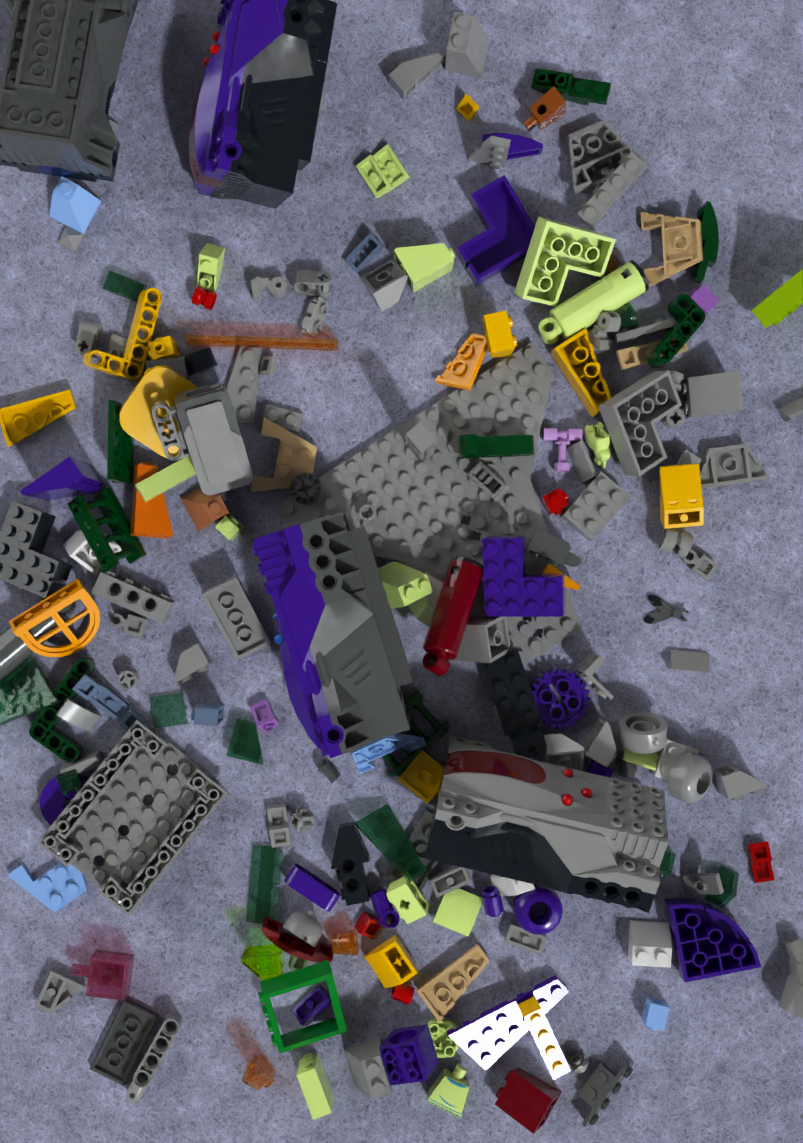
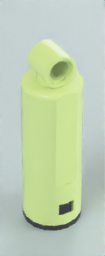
(600, 297)

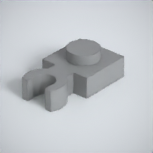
(702, 565)
(132, 625)

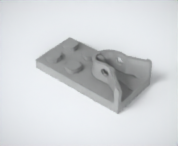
(236, 617)

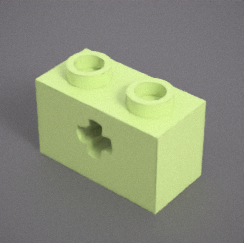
(407, 900)

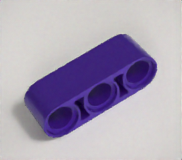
(312, 887)

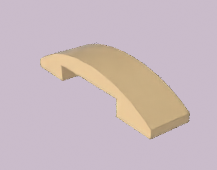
(637, 356)

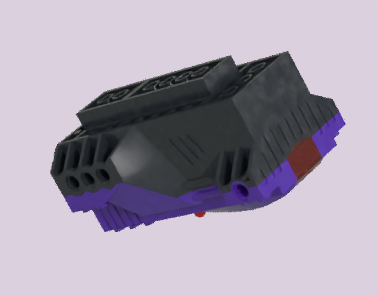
(260, 98)

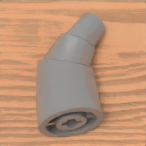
(793, 991)

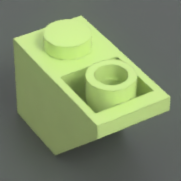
(210, 266)

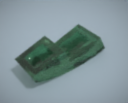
(123, 286)

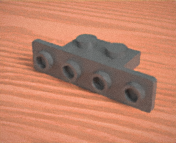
(600, 1088)

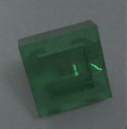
(69, 781)

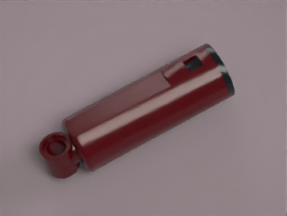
(451, 614)

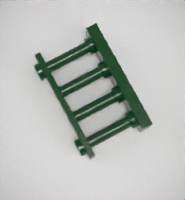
(117, 522)
(416, 702)

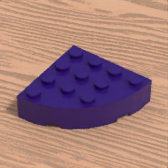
(707, 941)

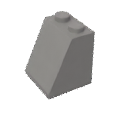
(466, 46)
(712, 395)
(484, 640)
(369, 1069)

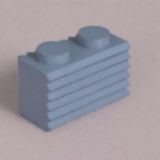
(207, 714)

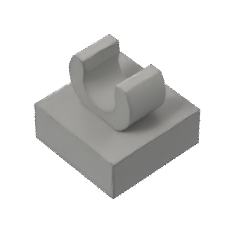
(626, 768)

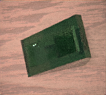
(729, 882)

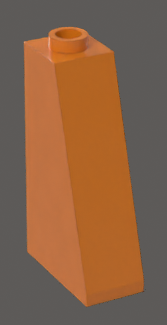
(148, 517)

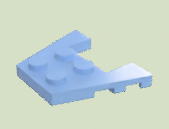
(366, 754)
(54, 887)

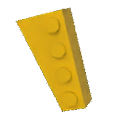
(581, 369)

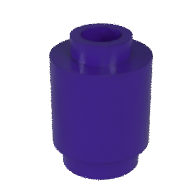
(492, 901)

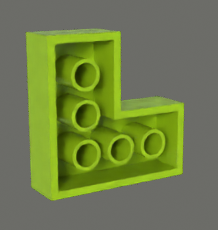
(781, 302)

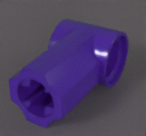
(384, 907)

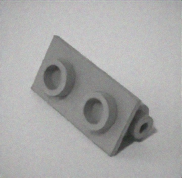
(318, 309)

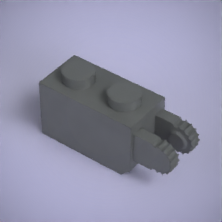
(551, 548)

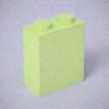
(315, 1085)

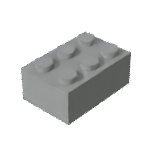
(595, 506)

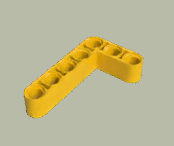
(134, 341)

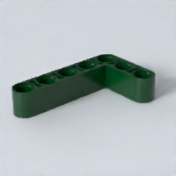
(49, 724)

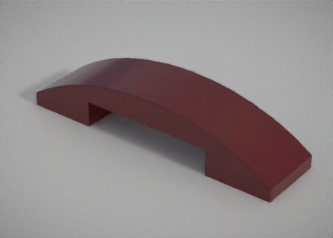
(293, 945)

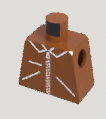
(552, 107)

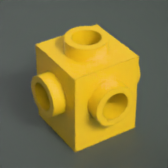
(163, 348)

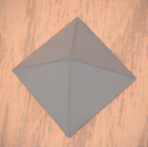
(71, 238)
(268, 365)

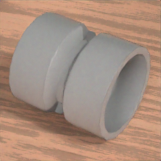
(677, 542)

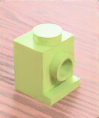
(230, 527)

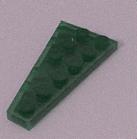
(25, 692)

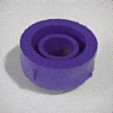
(542, 924)

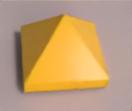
(467, 107)

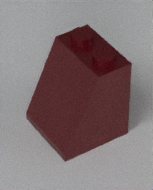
(527, 1099)

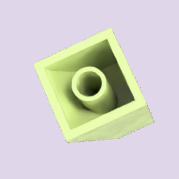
(424, 263)
(404, 584)

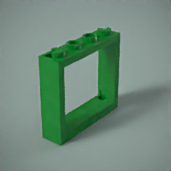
(292, 981)

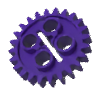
(573, 689)

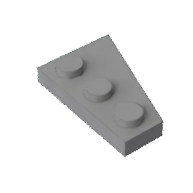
(492, 152)

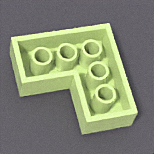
(554, 251)

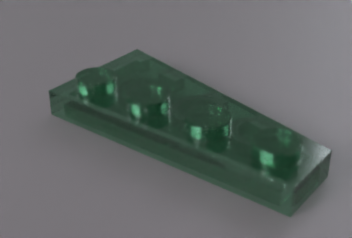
(389, 838)

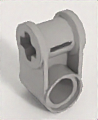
(311, 283)
(88, 336)

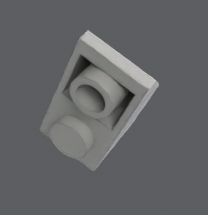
(190, 661)

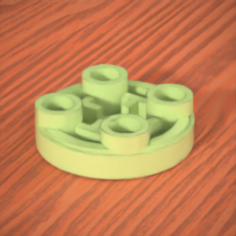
(442, 1042)

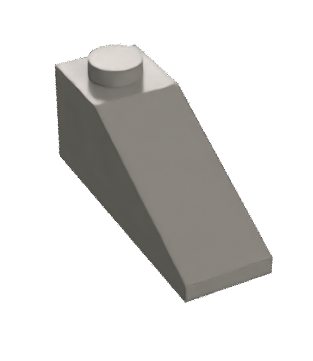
(414, 72)

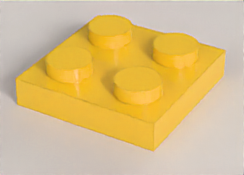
(423, 776)

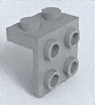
(590, 665)

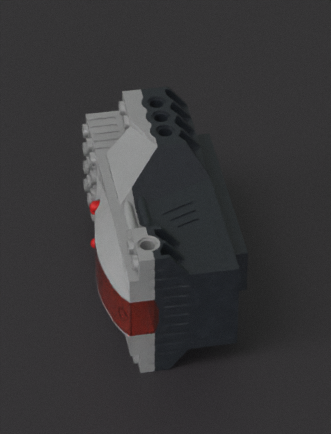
(548, 825)

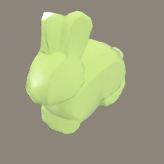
(599, 442)

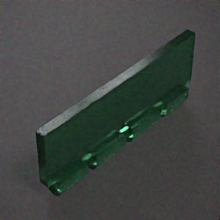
(261, 883)

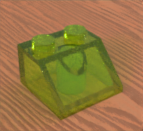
(264, 960)

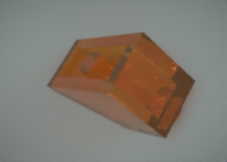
(258, 1073)

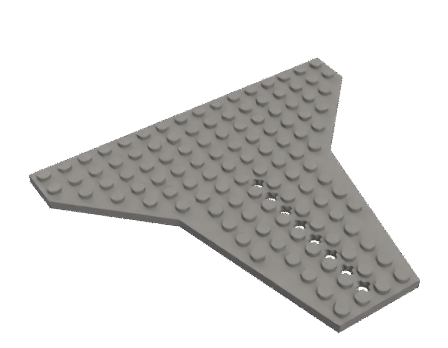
(424, 500)

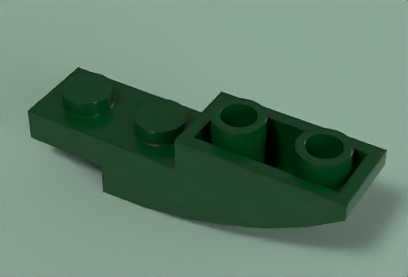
(570, 88)
(710, 242)

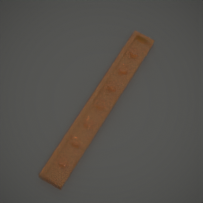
(262, 342)

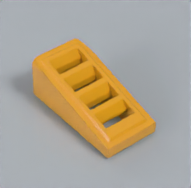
(569, 583)

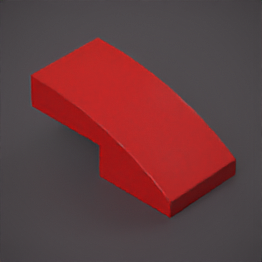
(760, 862)

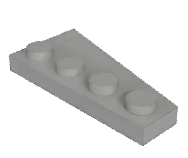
(244, 385)

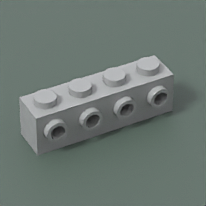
(615, 186)

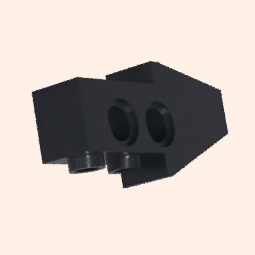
(351, 847)

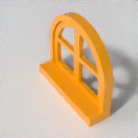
(49, 607)

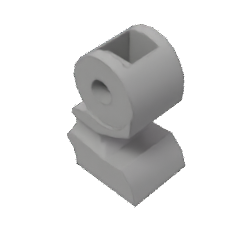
(276, 287)
(606, 323)

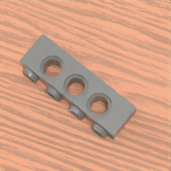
(104, 589)

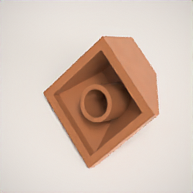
(205, 508)

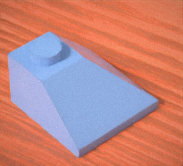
(73, 205)

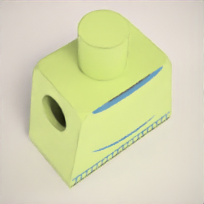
(450, 1090)

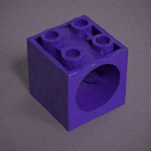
(409, 1055)

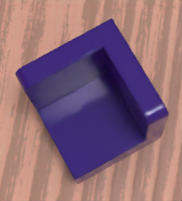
(599, 769)

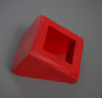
(367, 925)

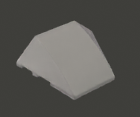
(594, 154)

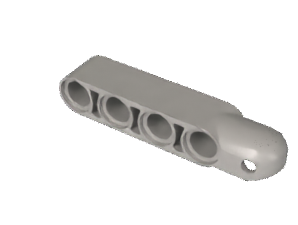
(157, 1049)

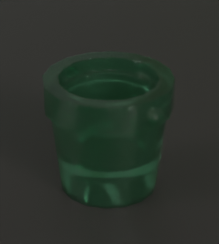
(627, 316)

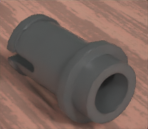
(325, 767)

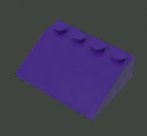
(65, 480)

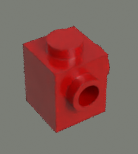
(555, 501)

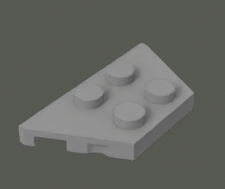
(730, 466)

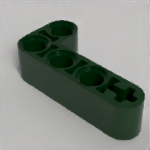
(682, 310)
(495, 446)

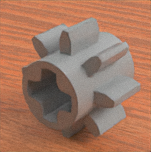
(302, 819)

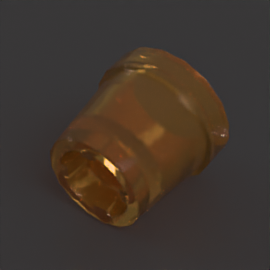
(345, 943)

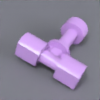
(562, 439)

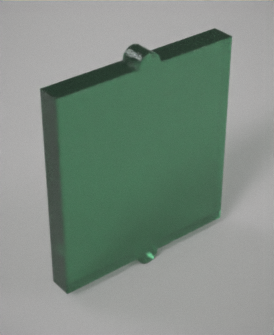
(168, 710)

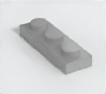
(642, 330)

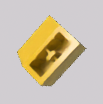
(498, 334)
(392, 962)

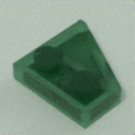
(245, 742)

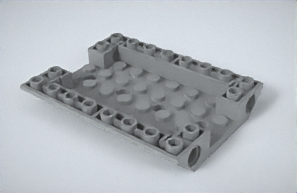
(116, 798)

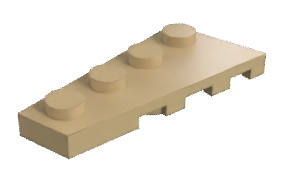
(452, 981)

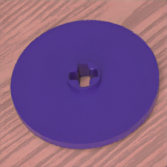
(53, 801)

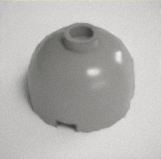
(304, 927)

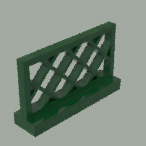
(119, 448)

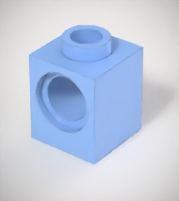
(655, 1013)

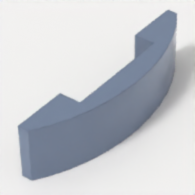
(108, 701)

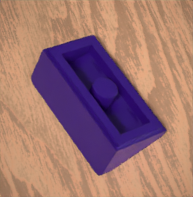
(312, 1005)

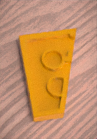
(465, 366)

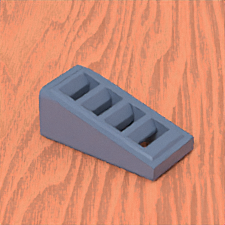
(380, 246)

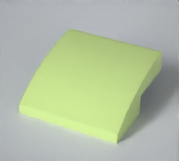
(382, 171)
(458, 911)

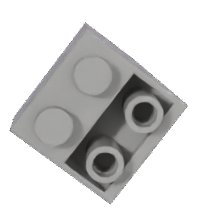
(735, 783)

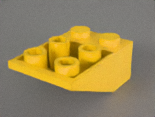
(681, 496)

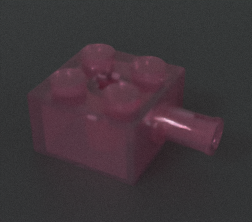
(99, 972)

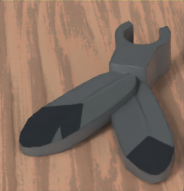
(665, 611)

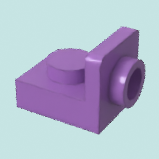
(264, 716)

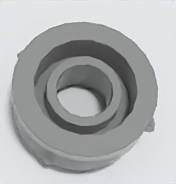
(642, 732)
(689, 777)

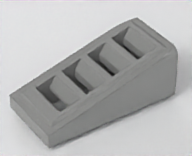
(499, 493)

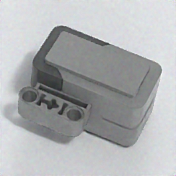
(208, 435)

